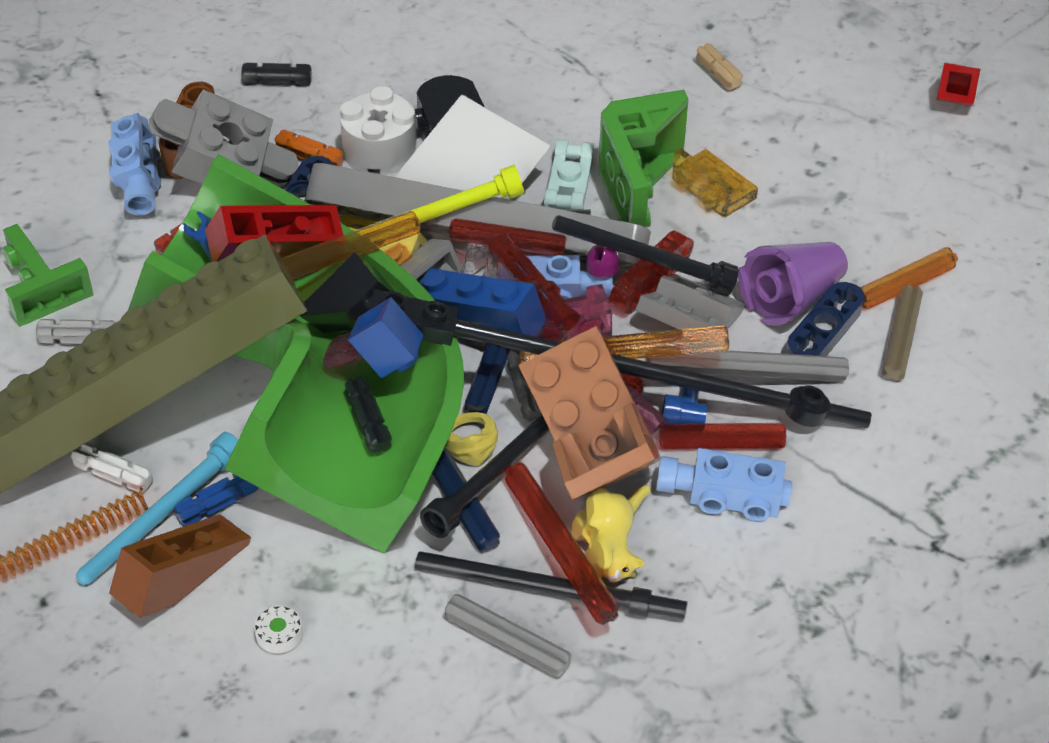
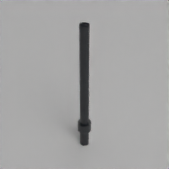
(638, 601)

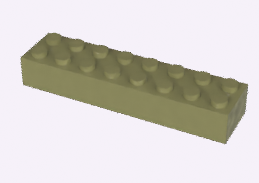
(143, 357)

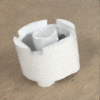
(378, 131)

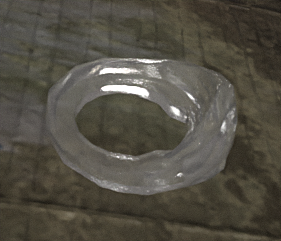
(478, 258)

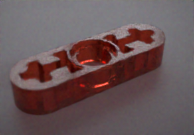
(645, 276)

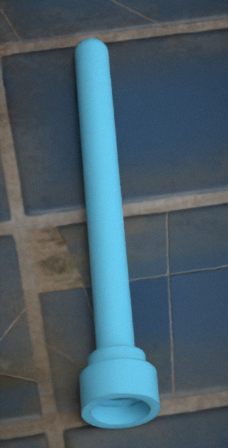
(216, 460)

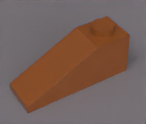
(172, 564)

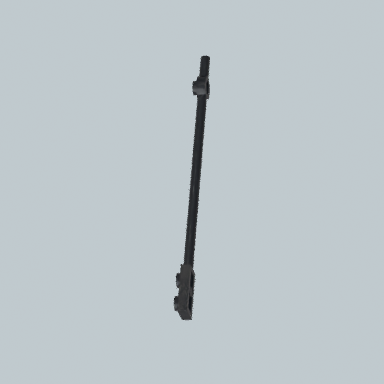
(803, 405)

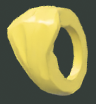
(476, 447)

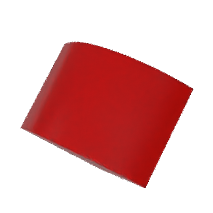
(958, 84)

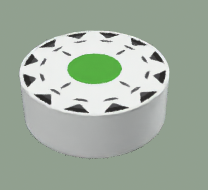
(278, 629)

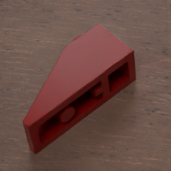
(286, 226)

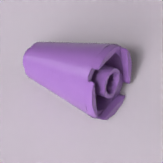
(789, 278)

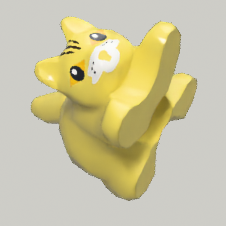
(606, 530)

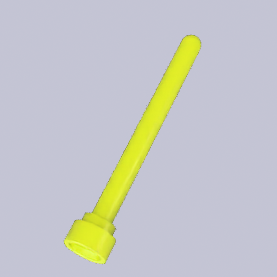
(504, 184)

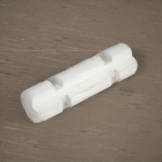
(112, 467)

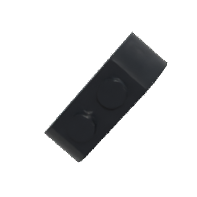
(438, 96)

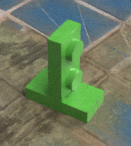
(41, 289)

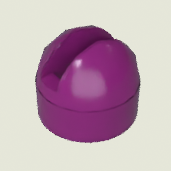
(602, 262)

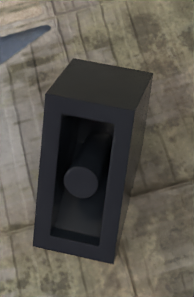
(344, 296)

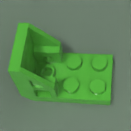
(639, 149)

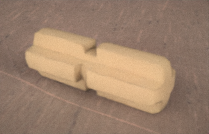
(719, 66)

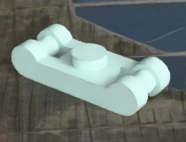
(568, 178)

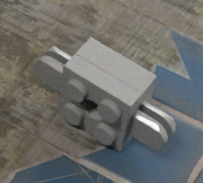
(201, 139)

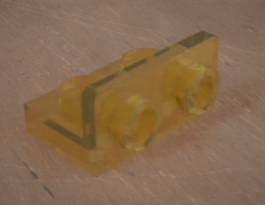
(713, 181)

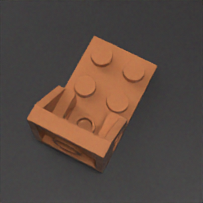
(589, 414)

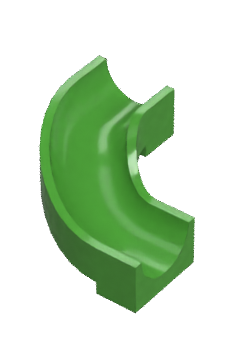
(302, 429)

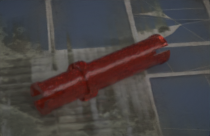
(508, 253)

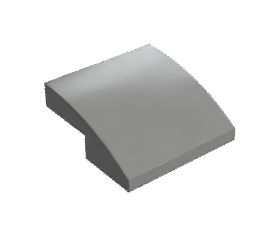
(689, 304)

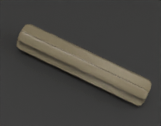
(902, 333)

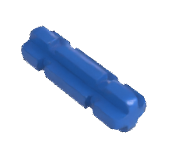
(213, 499)

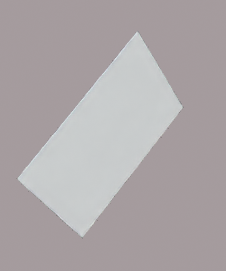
(470, 150)

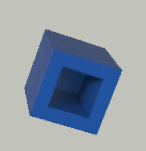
(386, 338)

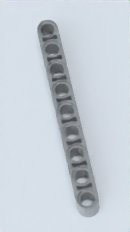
(383, 196)

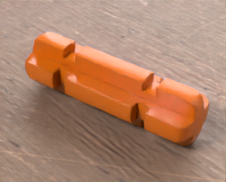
(306, 147)

